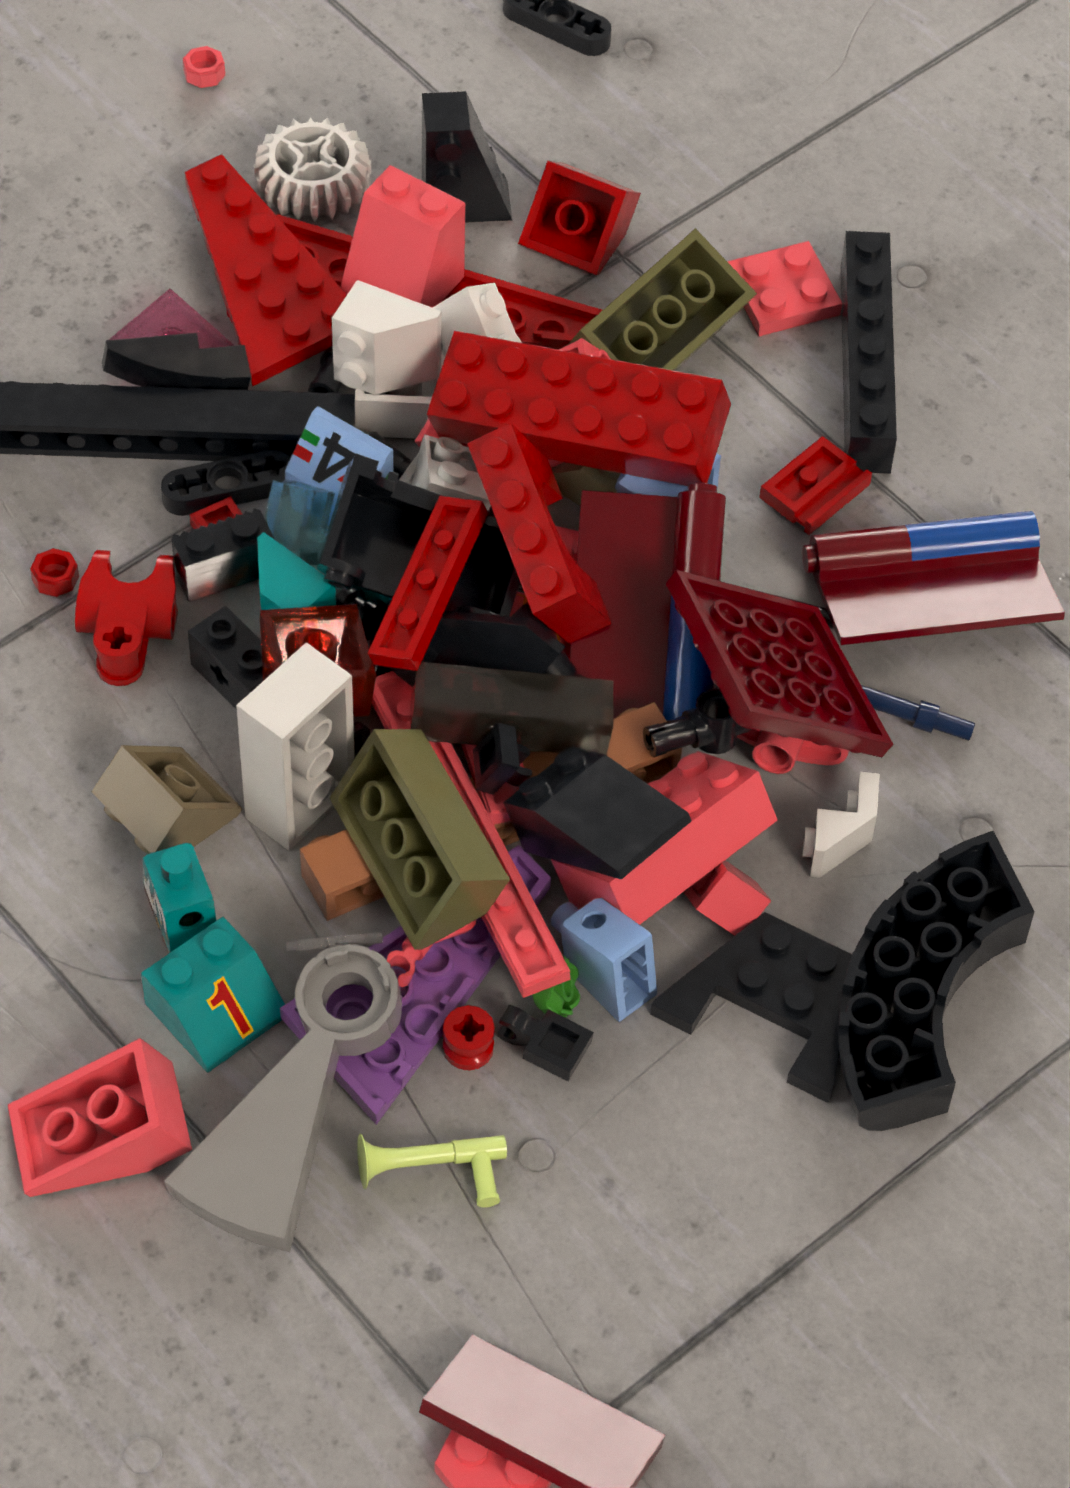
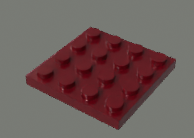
(778, 665)

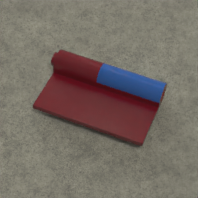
(631, 552)
(932, 577)

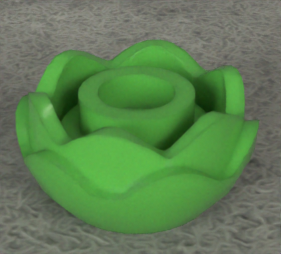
(561, 997)

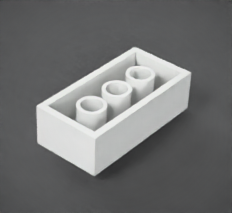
(295, 744)

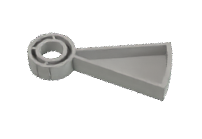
(260, 1156)

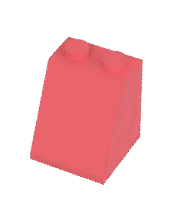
(407, 239)

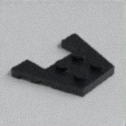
(779, 977)

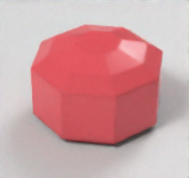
(204, 67)

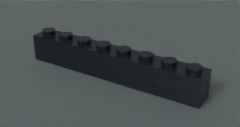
(156, 420)

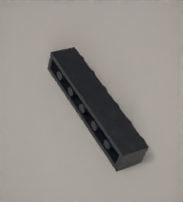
(868, 351)

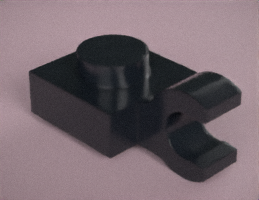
(550, 1044)

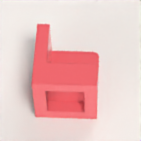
(728, 897)

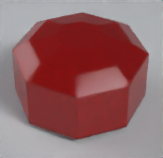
(54, 572)

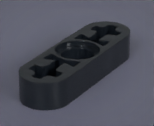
(581, 31)
(239, 467)

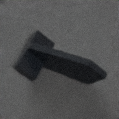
(489, 643)

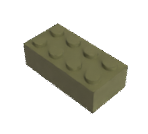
(671, 307)

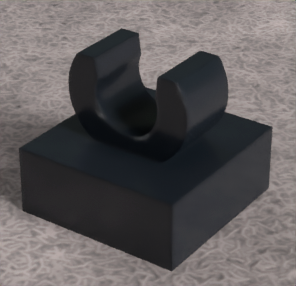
(499, 760)

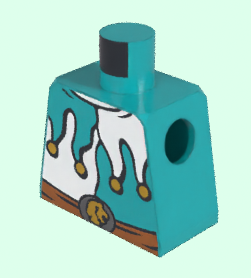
(174, 888)

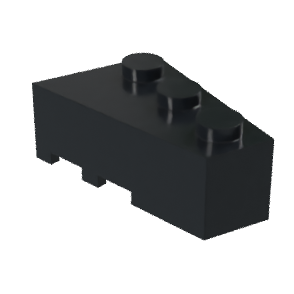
(460, 159)

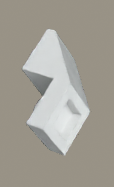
(843, 833)

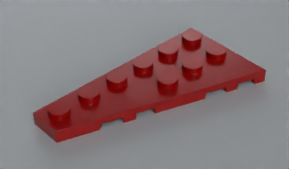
(267, 278)

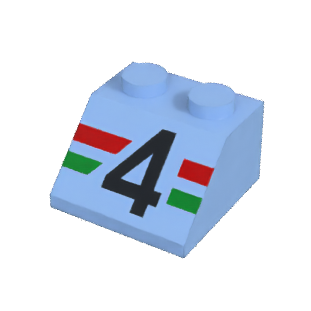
(327, 451)

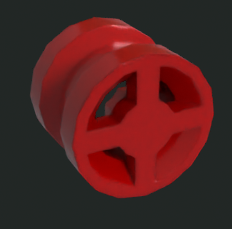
(465, 1050)

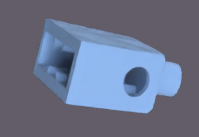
(610, 954)

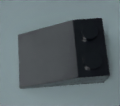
(592, 814)

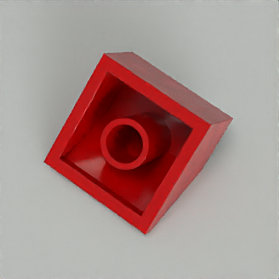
(578, 217)

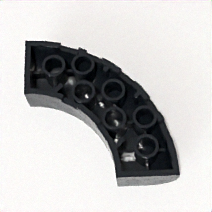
(908, 970)

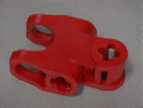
(125, 615)

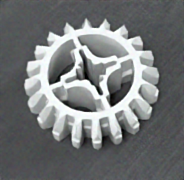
(324, 168)

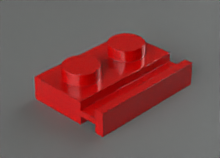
(815, 485)

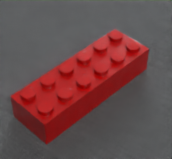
(582, 407)

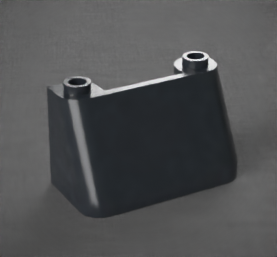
(378, 529)

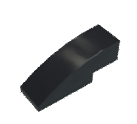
(176, 363)

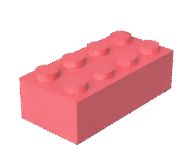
(726, 813)

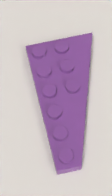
(438, 986)

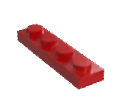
(428, 583)

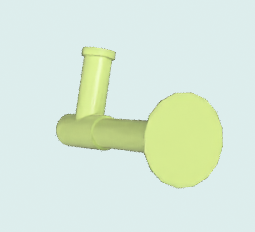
(478, 1151)

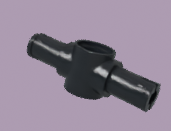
(702, 727)

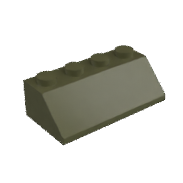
(417, 836)

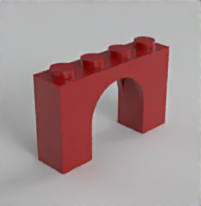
(519, 491)

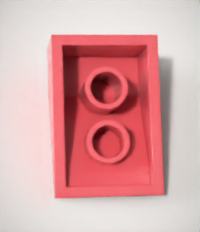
(100, 1122)

